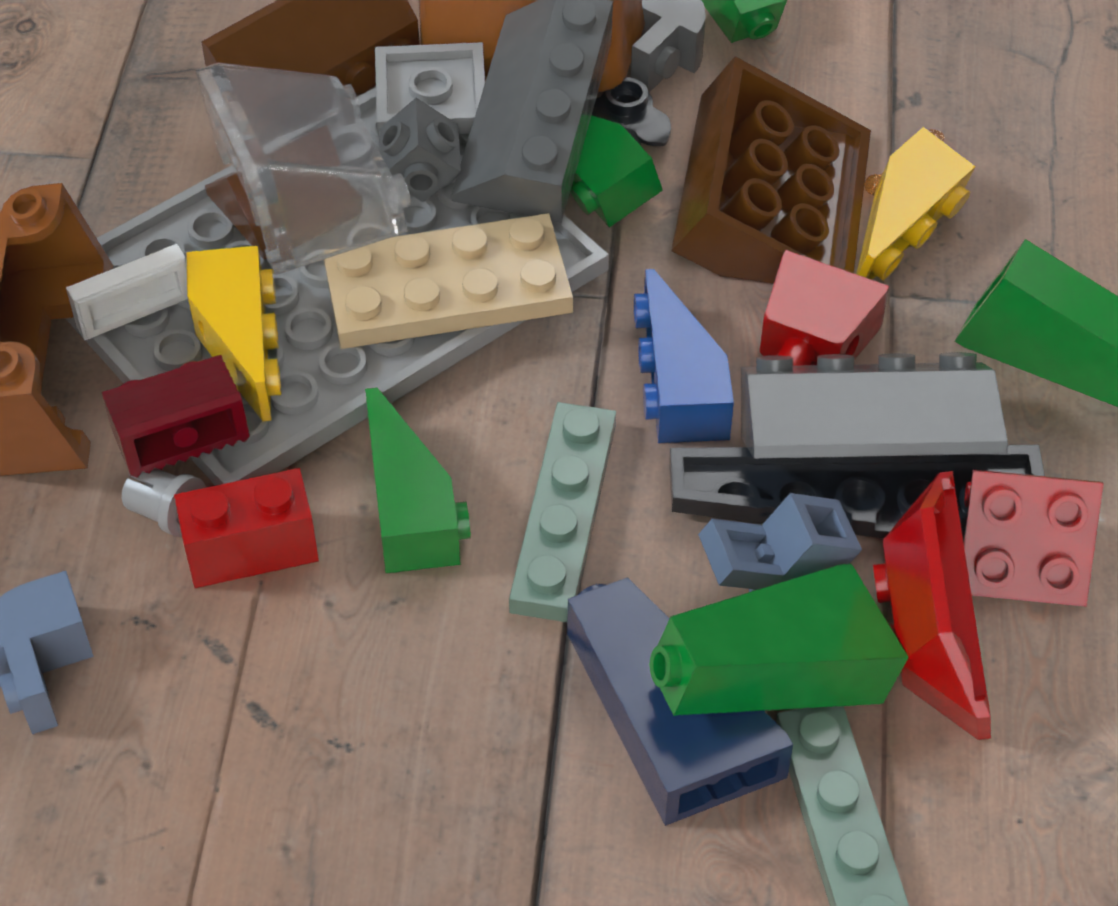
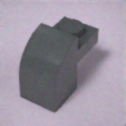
(669, 39)

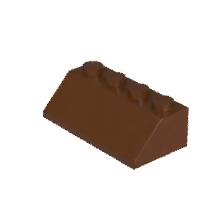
(317, 38)

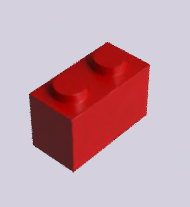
(246, 527)

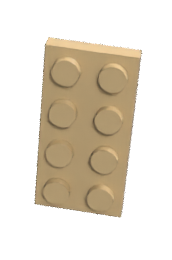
(448, 281)

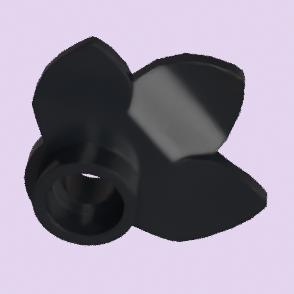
(633, 109)

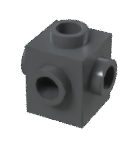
(421, 148)

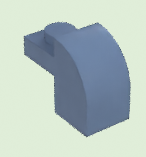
(794, 541)
(38, 634)

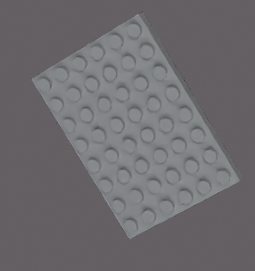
(319, 380)

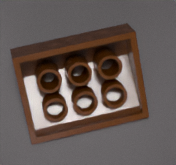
(769, 178)

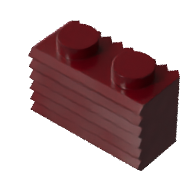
(176, 415)

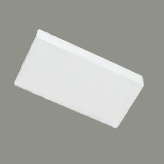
(129, 292)

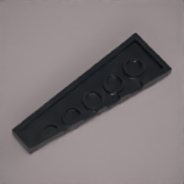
(870, 488)

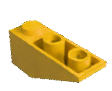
(914, 191)
(230, 319)

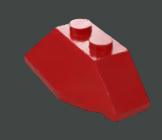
(934, 608)

